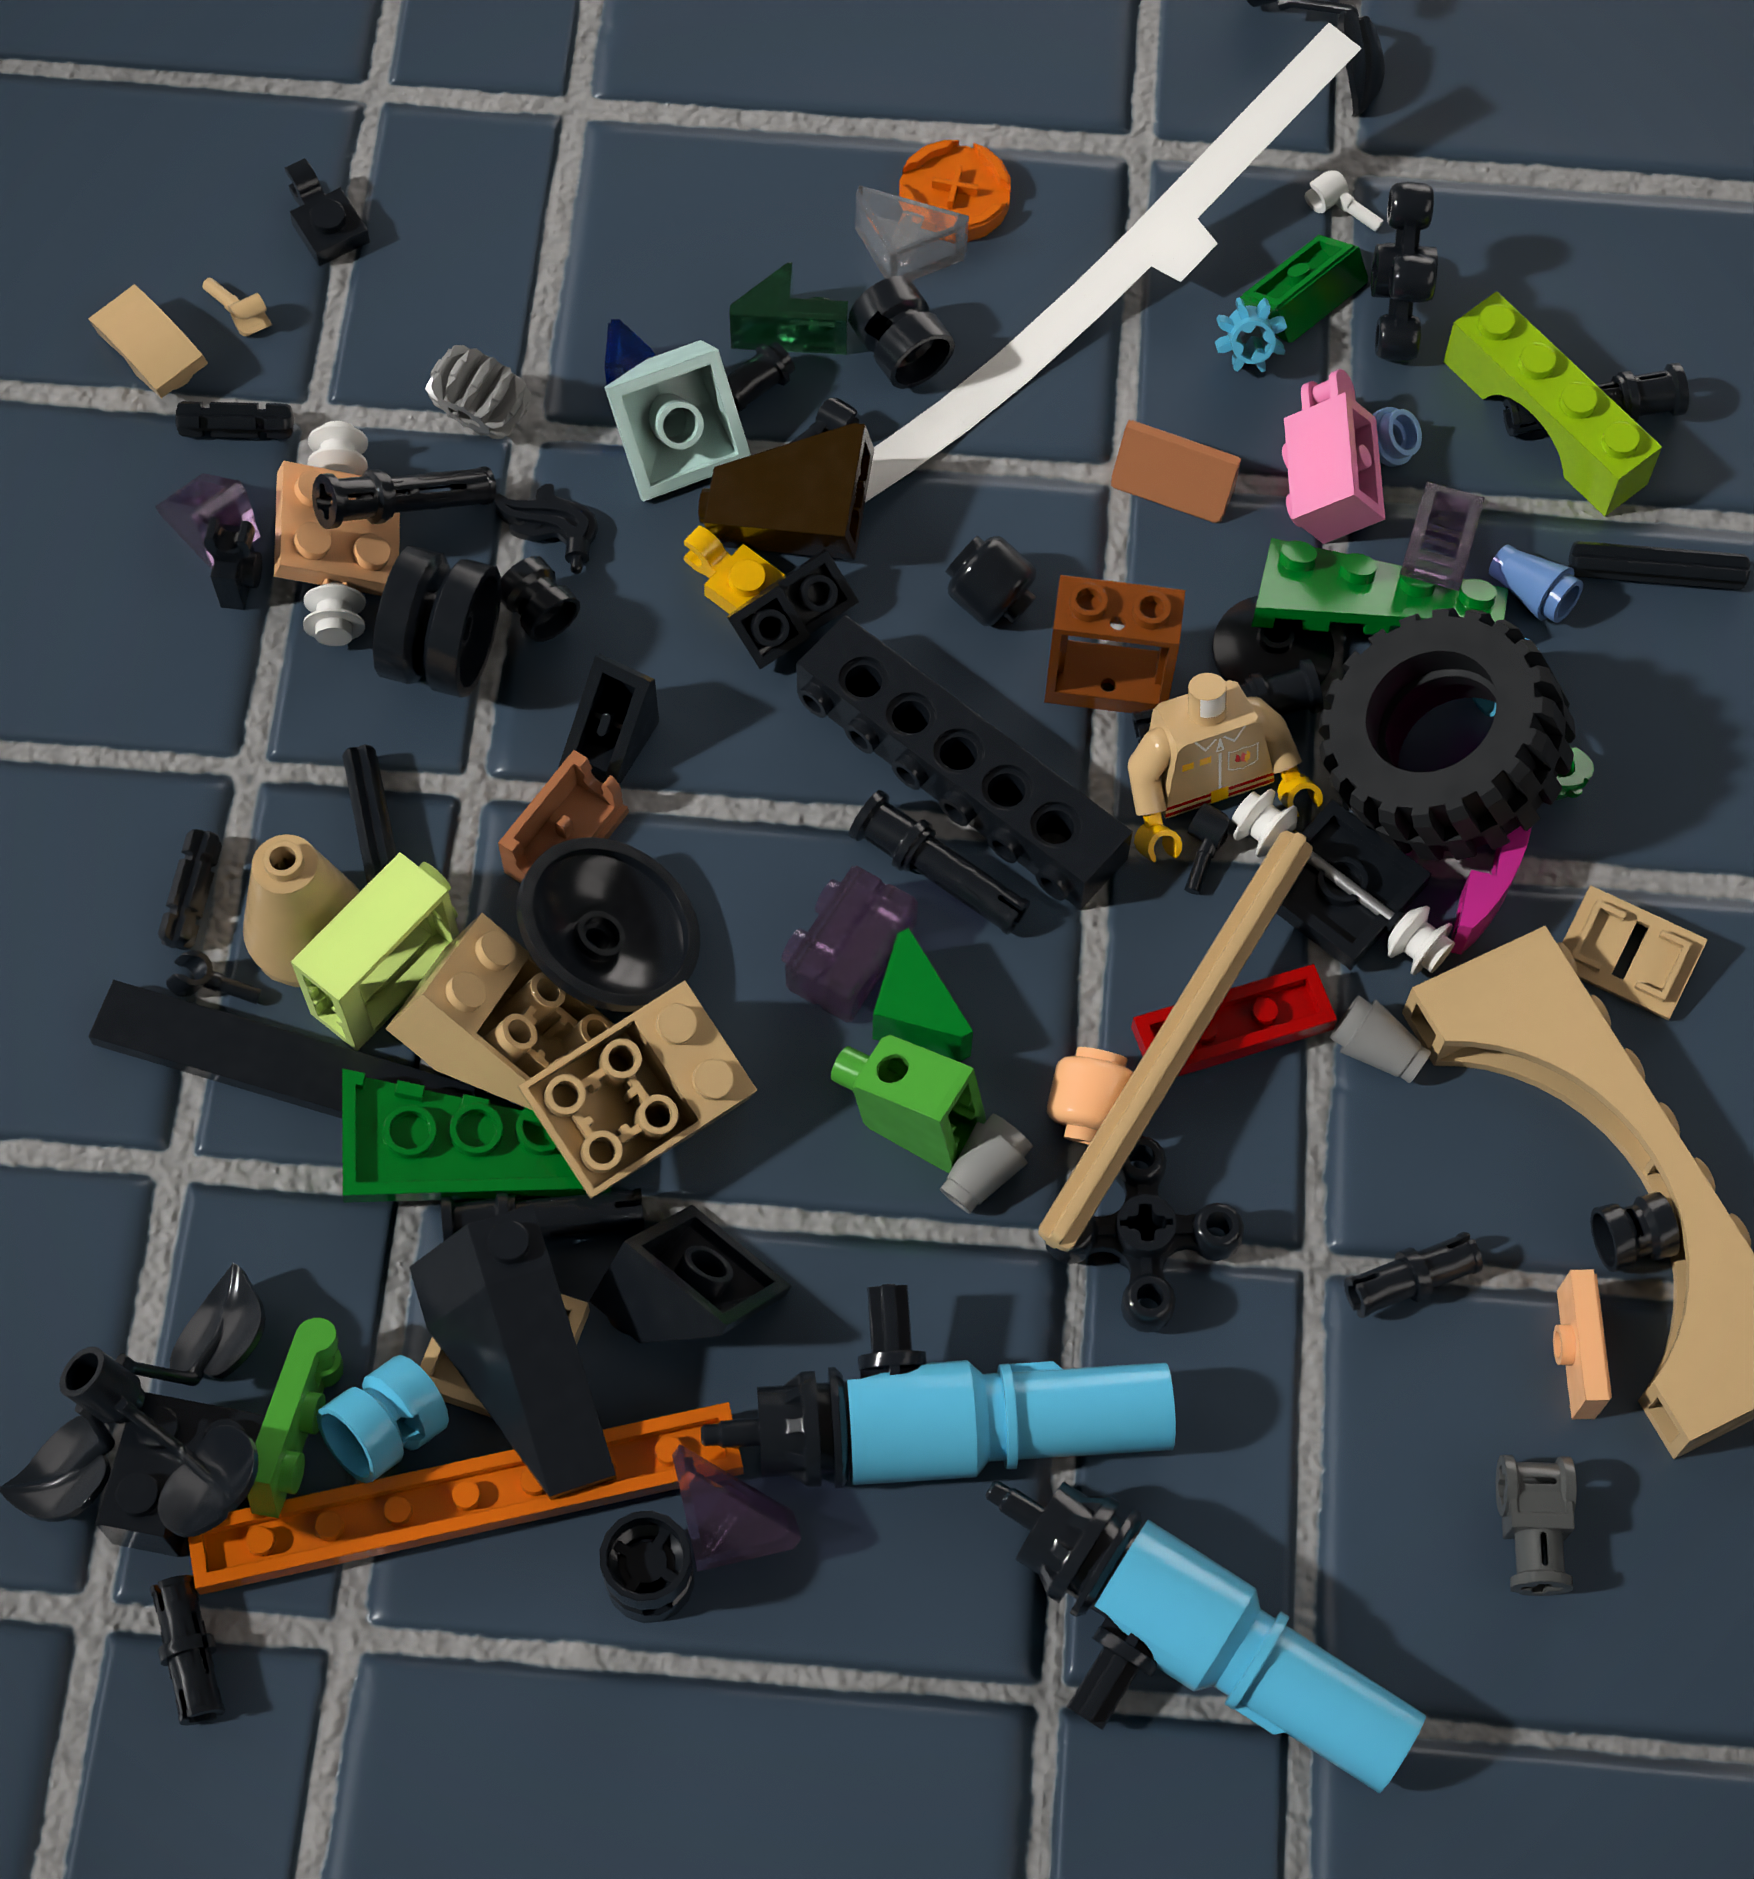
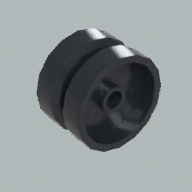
(437, 621)

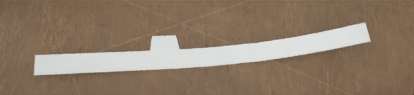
(1164, 238)

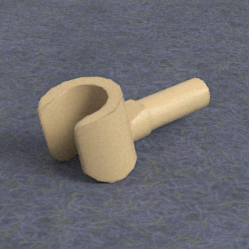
(246, 314)

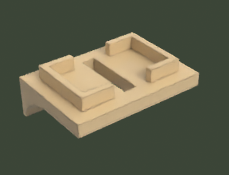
(1659, 966)

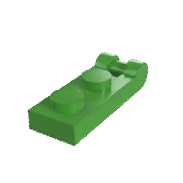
(308, 1369)

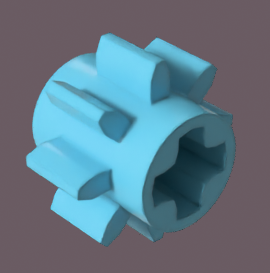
(1245, 320)

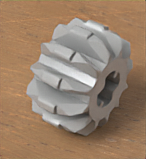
(478, 392)

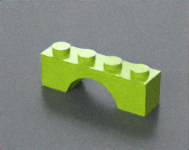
(1597, 441)

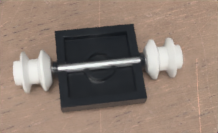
(1350, 885)

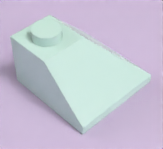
(677, 418)

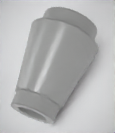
(1379, 1039)
(986, 1162)

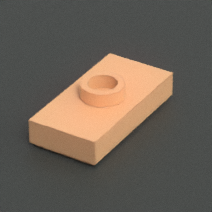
(1581, 1344)

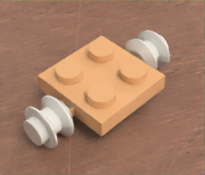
(339, 559)

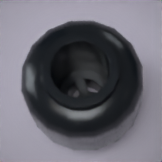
(991, 580)

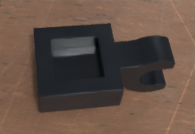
(323, 220)
(235, 562)

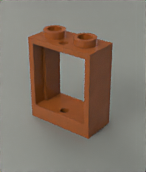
(1139, 675)

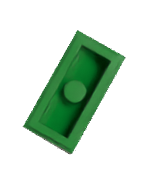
(1310, 284)

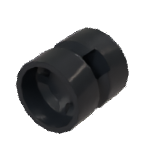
(901, 332)
(647, 1566)

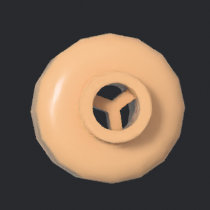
(1086, 1091)

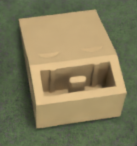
(492, 1014)
(638, 1089)

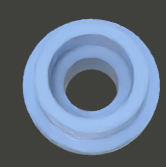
(1397, 435)

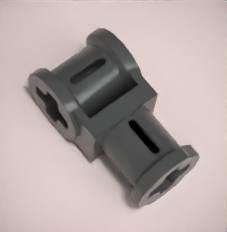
(1538, 1513)

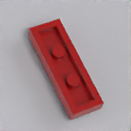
(1253, 1019)

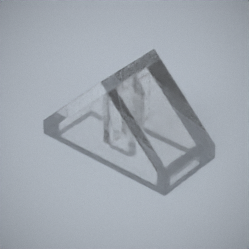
(908, 234)

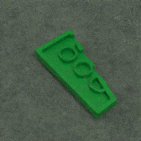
(1355, 589)
(437, 1145)

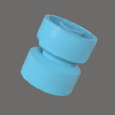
(375, 1423)

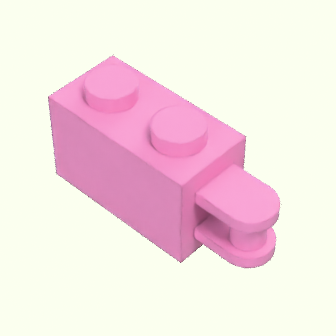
(1333, 461)

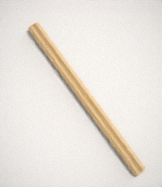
(1174, 1042)

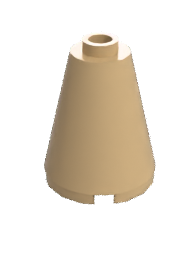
(289, 902)

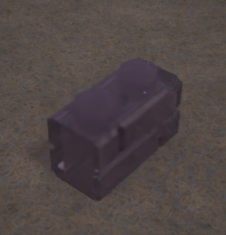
(848, 942)

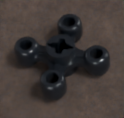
(1404, 271)
(1169, 1233)

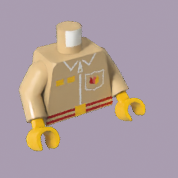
(1208, 751)

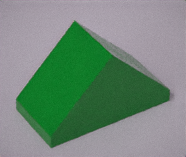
(918, 1005)

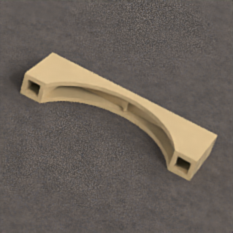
(1535, 1022)

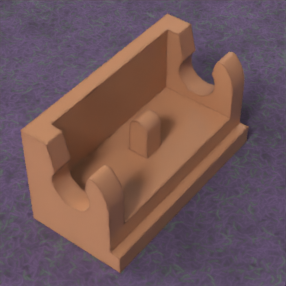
(565, 809)

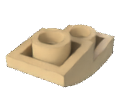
(148, 341)

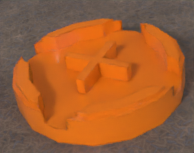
(960, 181)

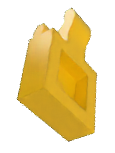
(731, 578)

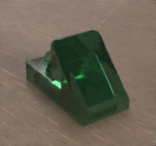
(799, 325)

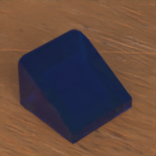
(623, 350)

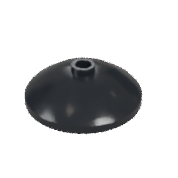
(623, 906)

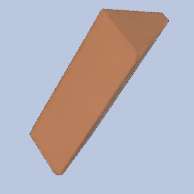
(1175, 472)

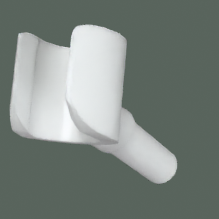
(1332, 189)

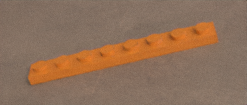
(439, 1505)

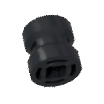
(534, 594)
(1635, 1231)

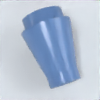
(1538, 583)

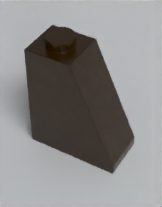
(793, 495)

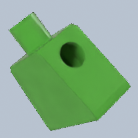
(913, 1097)

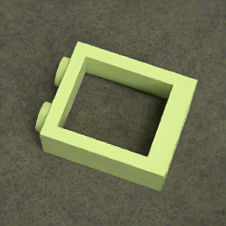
(377, 949)

